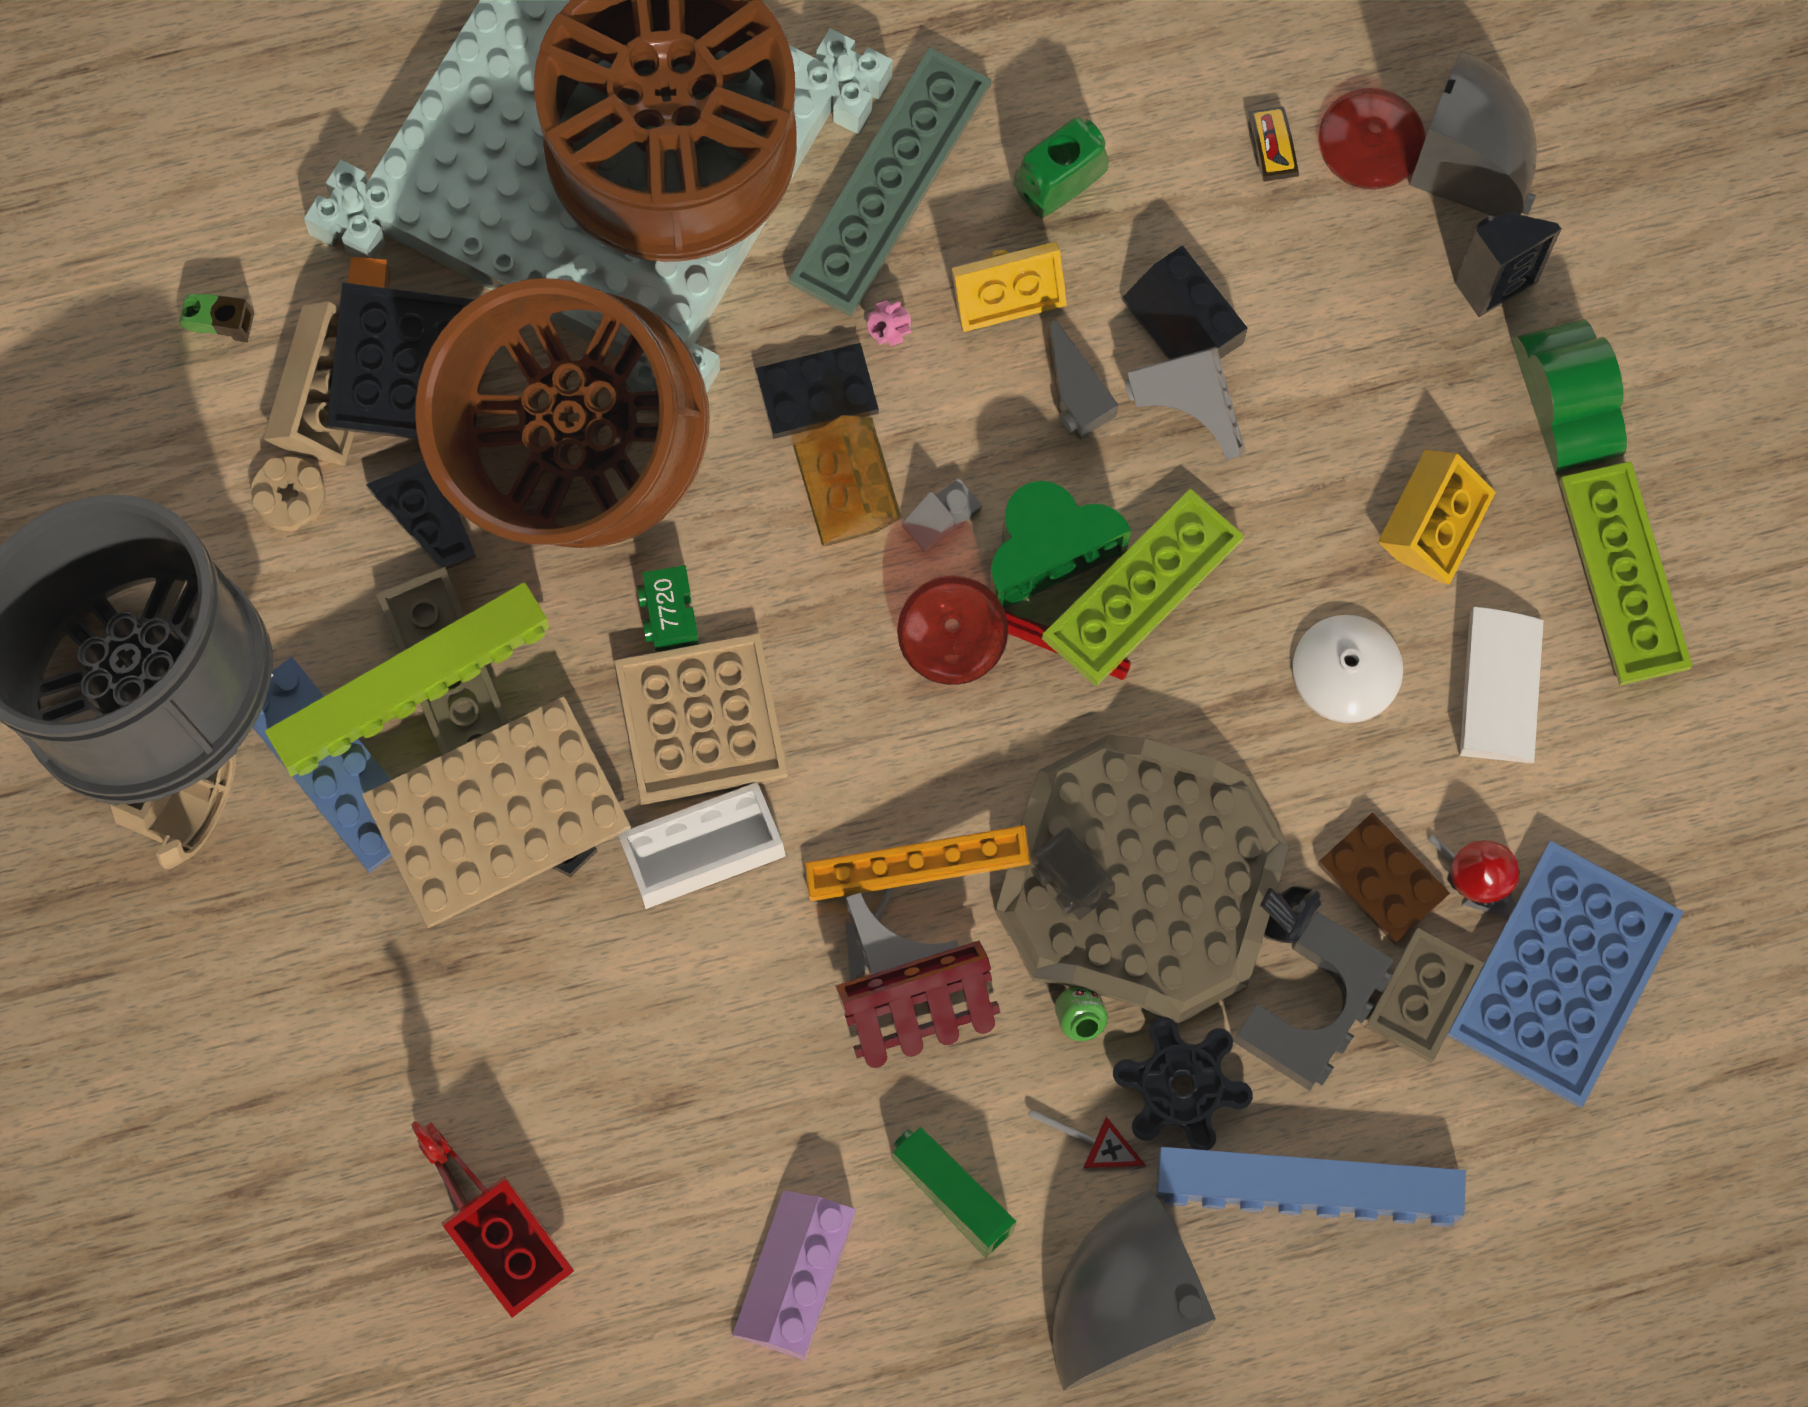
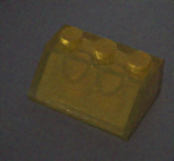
(847, 480)

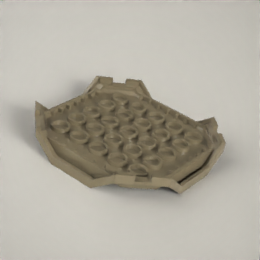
(1187, 869)

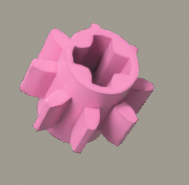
(889, 323)

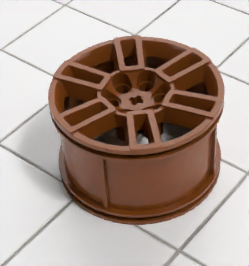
(661, 36)
(450, 399)

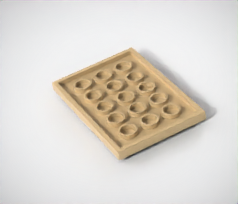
(496, 811)

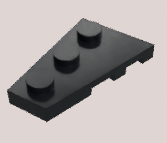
(424, 514)

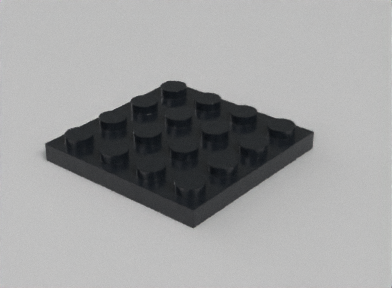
(381, 355)

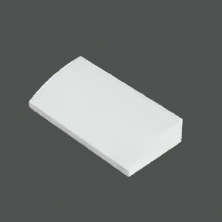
(1501, 685)
(701, 845)

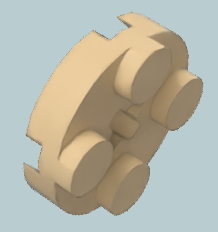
(299, 510)

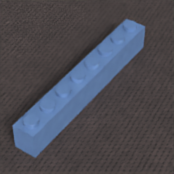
(1310, 1185)

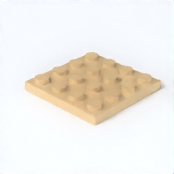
(700, 719)

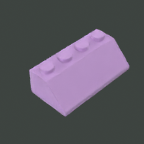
(794, 1273)

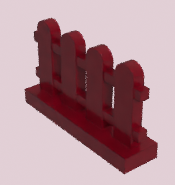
(913, 983)

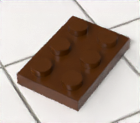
(1383, 878)

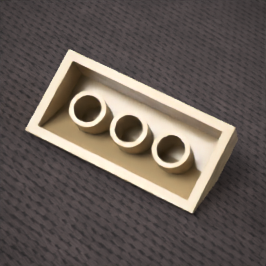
(303, 394)

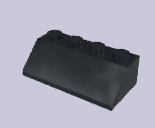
(1505, 259)

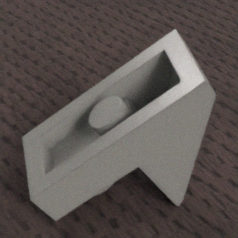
(941, 514)

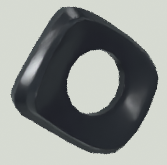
(1284, 923)

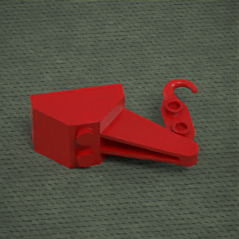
(497, 1232)

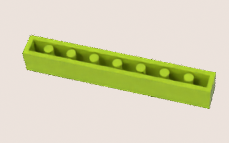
(408, 680)

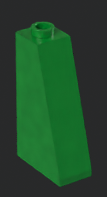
(953, 1191)

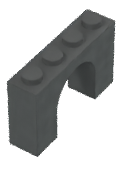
(1306, 1053)

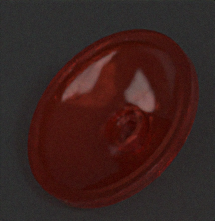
(1368, 157)
(959, 653)

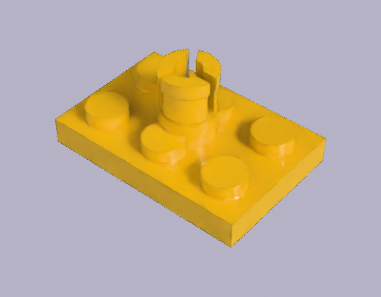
(1009, 286)

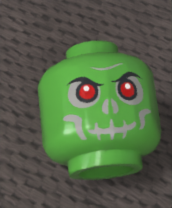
(1081, 1013)

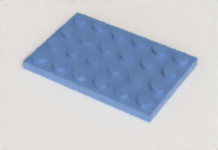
(1565, 974)

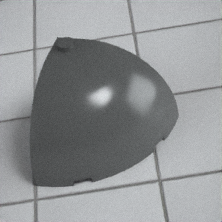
(1479, 142)
(1126, 1294)

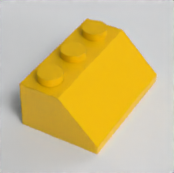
(1437, 515)

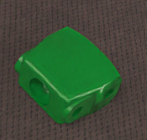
(1061, 166)

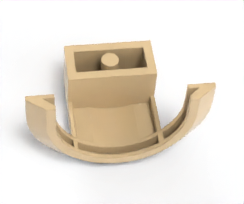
(182, 819)

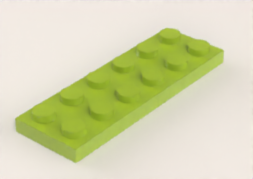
(1625, 573)
(1142, 587)

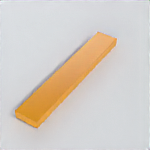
(918, 863)

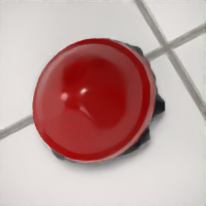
(1484, 873)

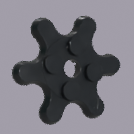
(1198, 1063)

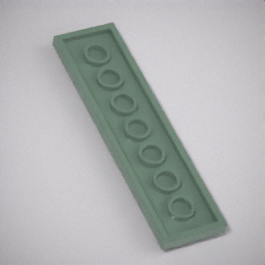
(890, 182)

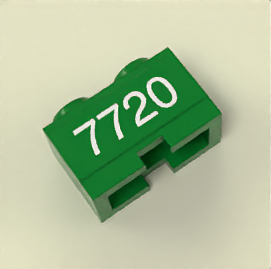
(670, 622)

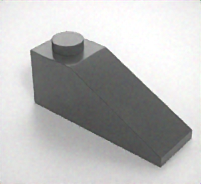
(1081, 395)

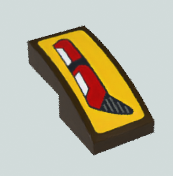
(1273, 144)

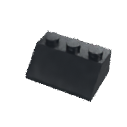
(1184, 308)

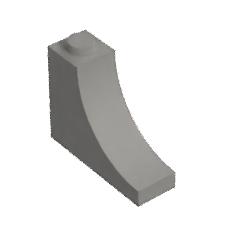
(1195, 386)
(881, 946)

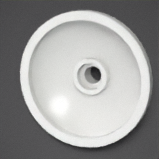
(1345, 691)

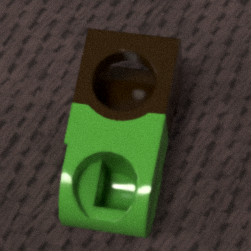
(217, 316)

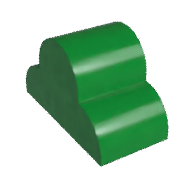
(1574, 393)
(1052, 541)

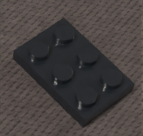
(816, 390)

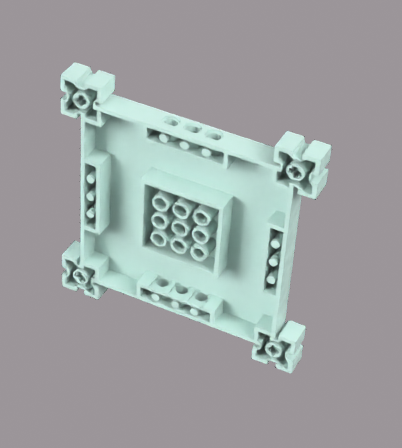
(476, 191)

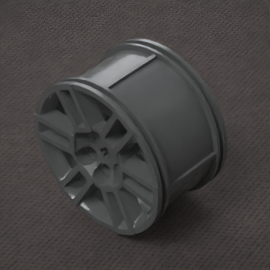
(157, 695)

